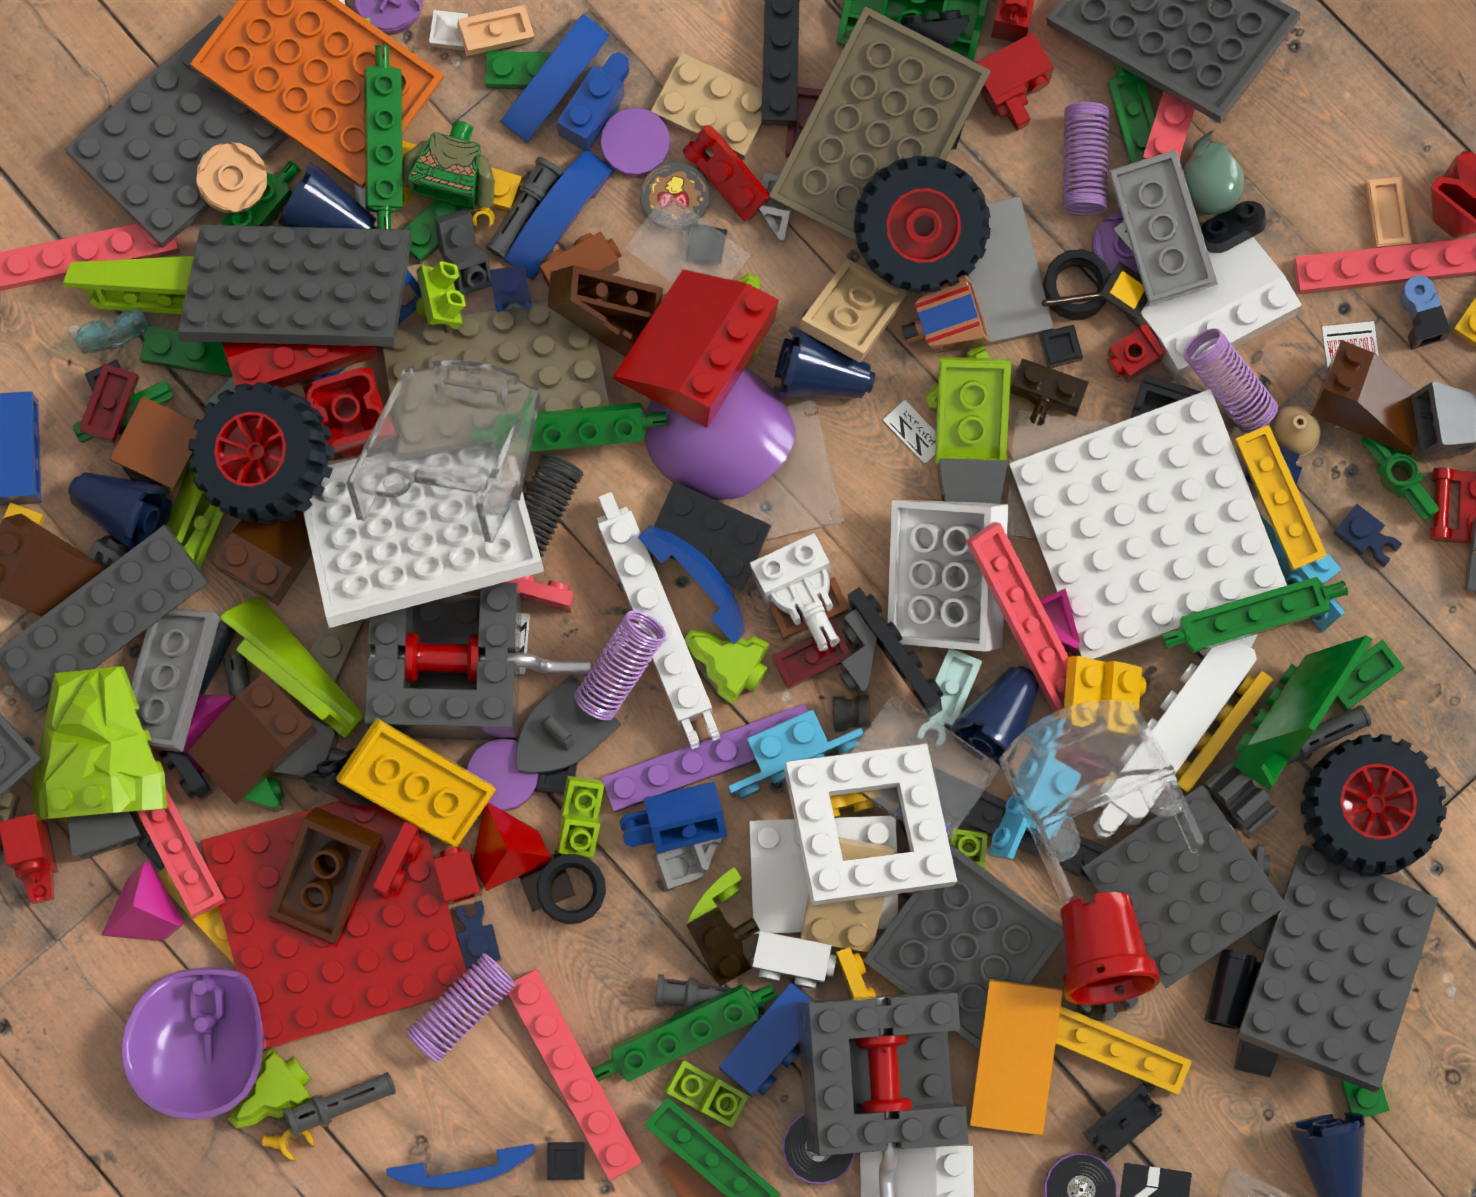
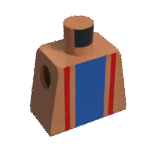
(949, 319)

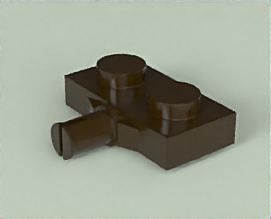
(1048, 390)
(722, 944)

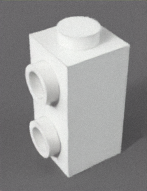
(793, 958)

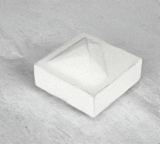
(444, 30)

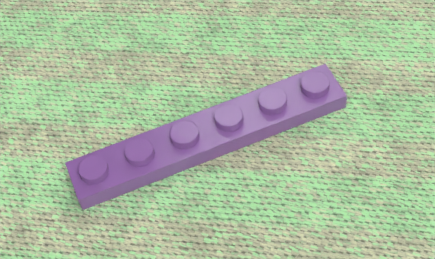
(689, 765)

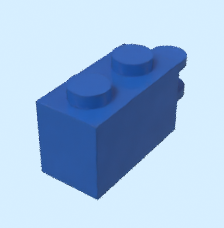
(594, 102)
(676, 819)

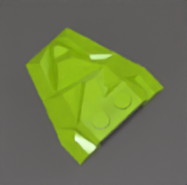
(95, 750)

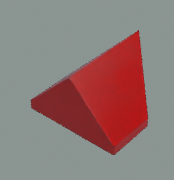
(506, 848)

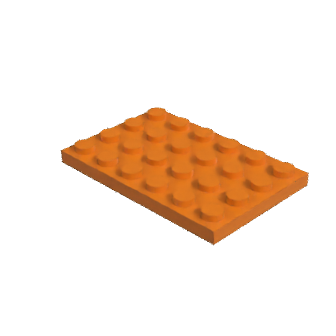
(305, 73)

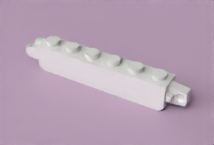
(647, 595)
(1185, 720)

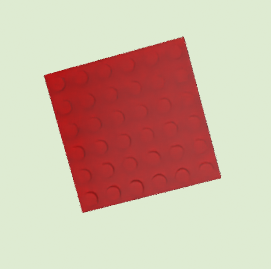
(386, 957)

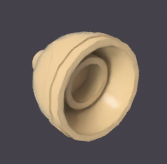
(1296, 429)

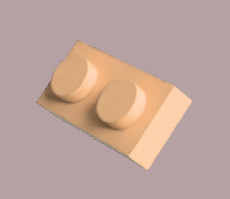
(495, 30)

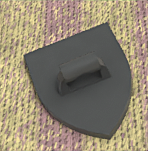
(560, 732)

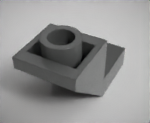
(459, 247)
(858, 666)

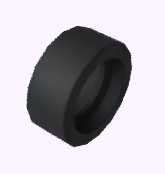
(1073, 258)
(578, 862)

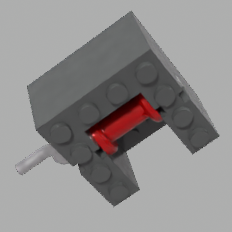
(453, 666)
(892, 1058)

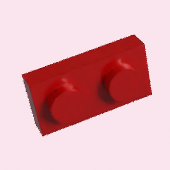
(405, 846)

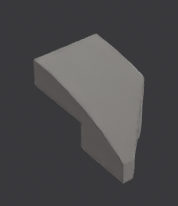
(774, 212)
(685, 864)

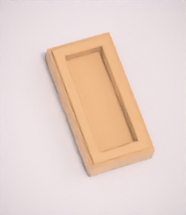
(1388, 212)

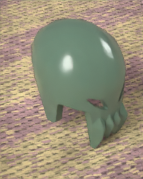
(1213, 177)

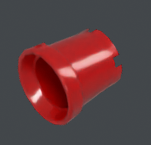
(1105, 951)

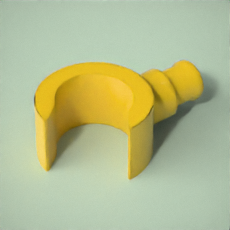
(281, 1142)

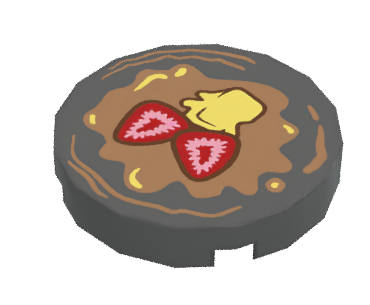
(681, 182)

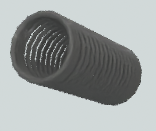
(560, 469)

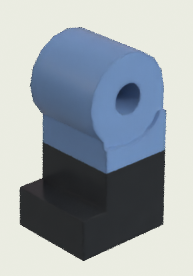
(1426, 312)

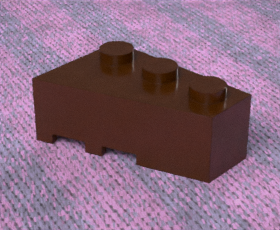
(604, 304)

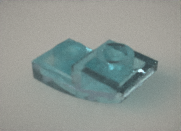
(98, 337)

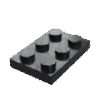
(716, 530)

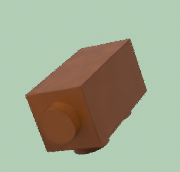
(588, 252)

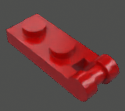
(727, 173)

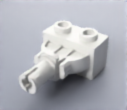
(795, 581)

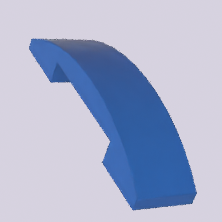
(555, 78)
(558, 211)
(728, 615)
(507, 1158)

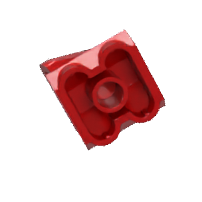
(1455, 197)
(349, 408)

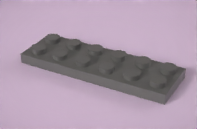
(103, 615)

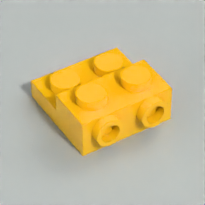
(1099, 680)

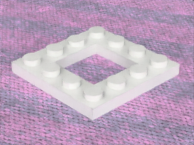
(834, 880)

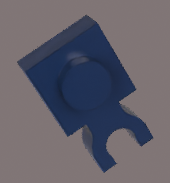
(1362, 532)
(476, 938)

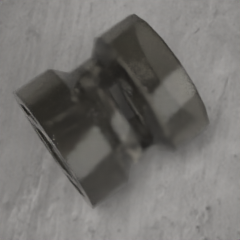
(851, 712)

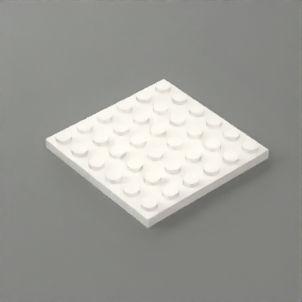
(1147, 524)
(409, 548)

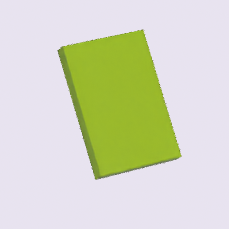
(972, 408)

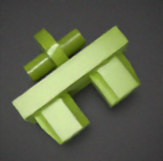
(439, 298)

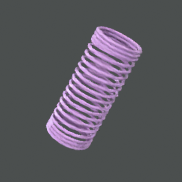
(1087, 168)
(1249, 404)
(652, 643)
(426, 1039)

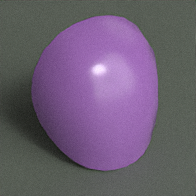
(737, 448)
(194, 1043)

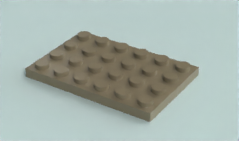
(882, 103)
(524, 340)

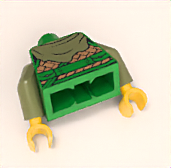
(450, 171)

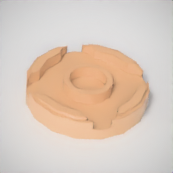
(231, 177)

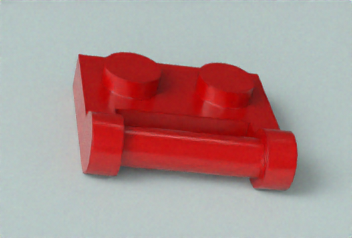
(1466, 505)

